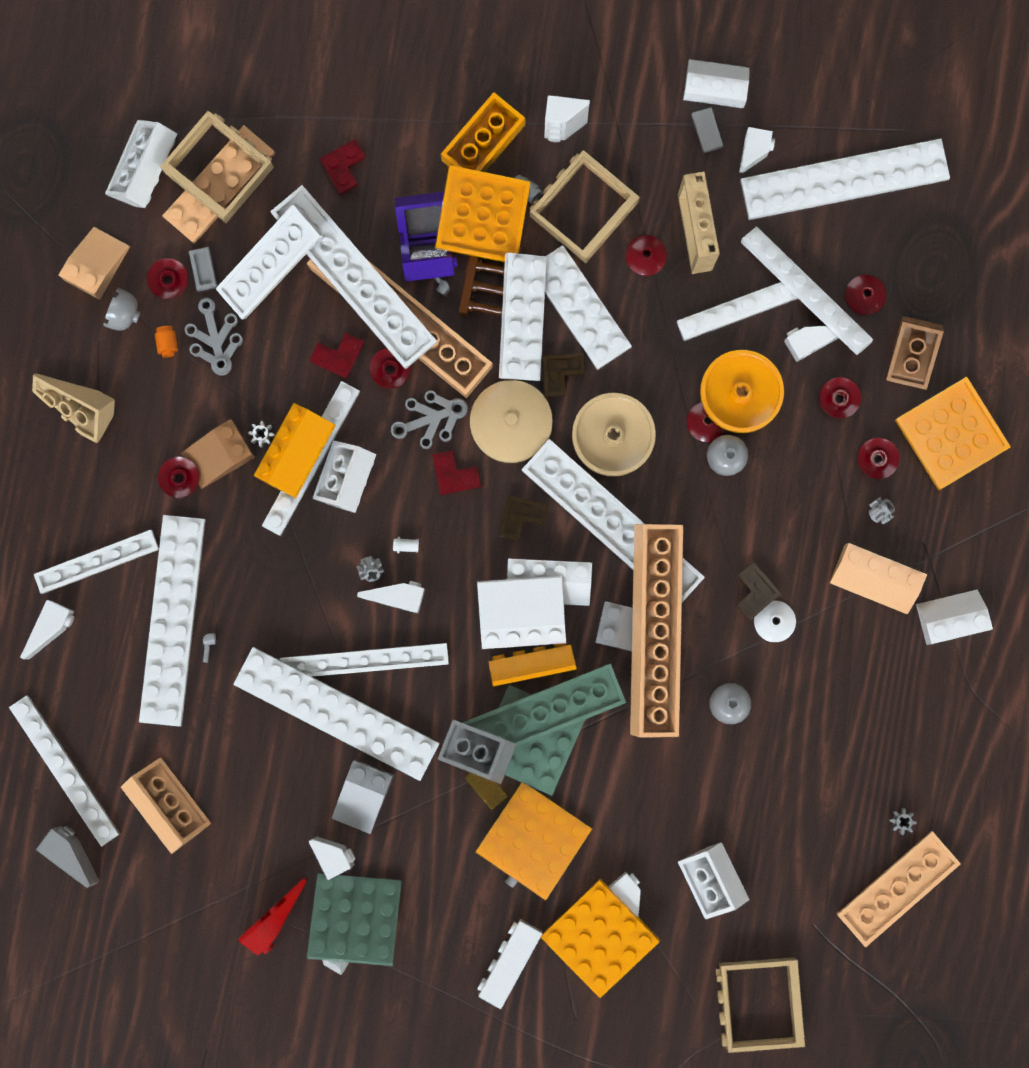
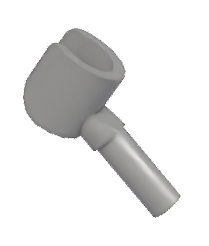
(443, 287)
(208, 639)

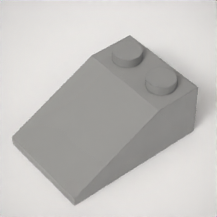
(615, 626)
(477, 751)
(362, 796)
(67, 853)

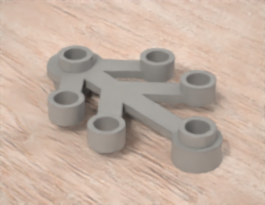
(215, 340)
(433, 418)

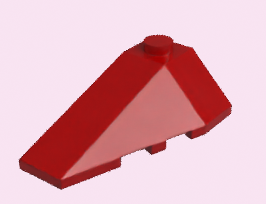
(266, 929)

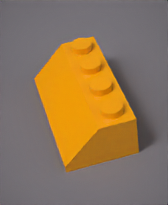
(294, 450)
(531, 665)

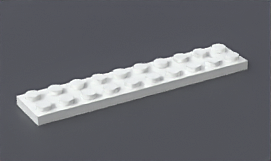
(844, 179)
(361, 284)
(593, 506)
(172, 620)
(336, 713)

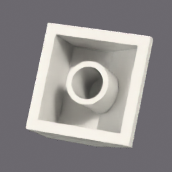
(332, 856)

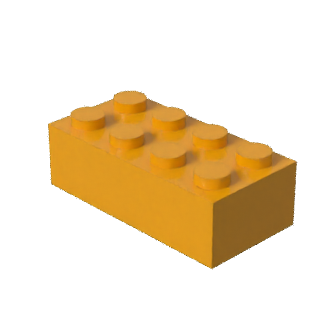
(484, 136)

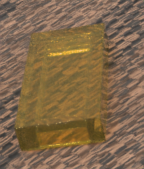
(487, 790)

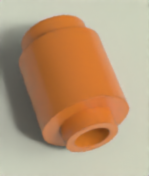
(166, 341)

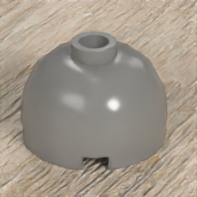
(122, 311)
(727, 455)
(730, 703)

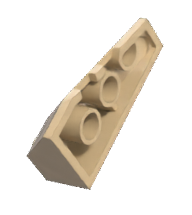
(82, 406)

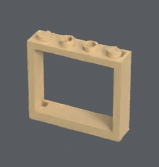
(232, 133)
(563, 177)
(698, 222)
(795, 1005)

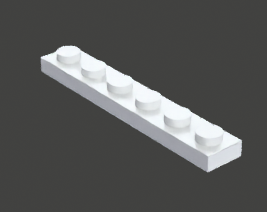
(735, 310)
(96, 561)

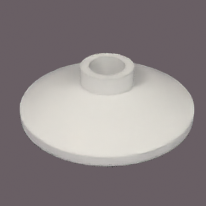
(765, 626)

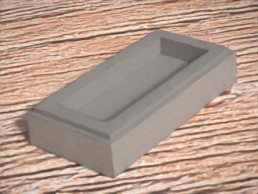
(707, 130)
(203, 269)

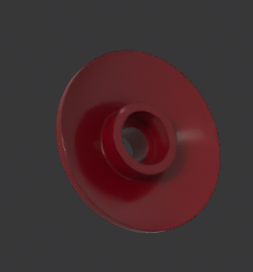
(646, 265)
(160, 272)
(858, 301)
(379, 374)
(847, 390)
(699, 429)
(886, 451)
(168, 477)

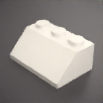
(716, 83)
(564, 117)
(344, 476)
(953, 617)
(713, 881)

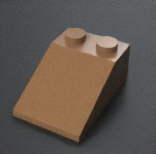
(914, 352)
(219, 453)

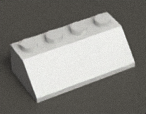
(141, 162)
(575, 576)

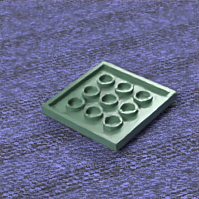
(542, 759)
(354, 920)

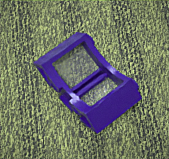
(423, 221)

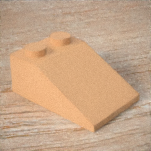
(94, 262)

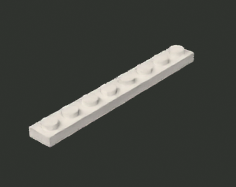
(806, 290)
(335, 413)
(370, 660)
(64, 770)

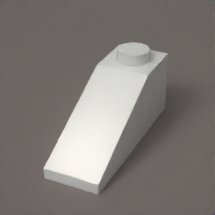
(808, 340)
(400, 596)
(50, 624)

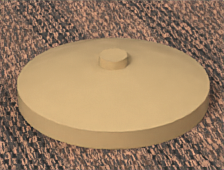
(511, 421)
(613, 434)

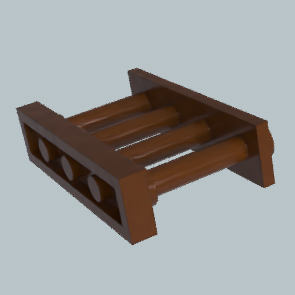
(472, 284)

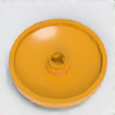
(742, 391)

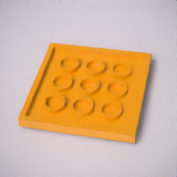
(482, 214)
(952, 433)
(533, 840)
(600, 938)

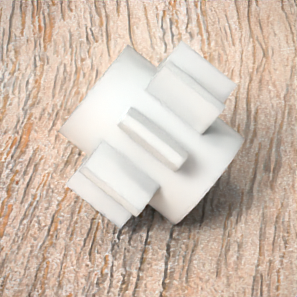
(266, 430)

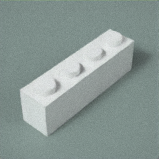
(509, 964)

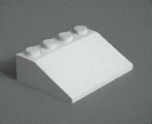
(521, 612)

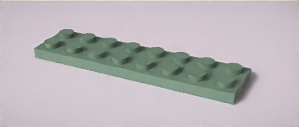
(553, 707)

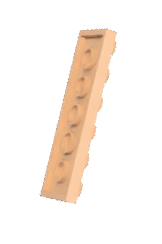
(219, 180)
(898, 888)

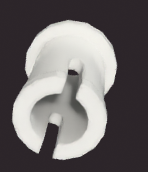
(406, 545)

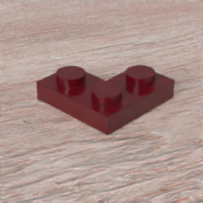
(338, 164)
(339, 361)
(454, 480)

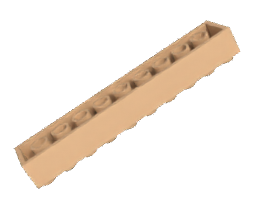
(451, 355)
(656, 630)

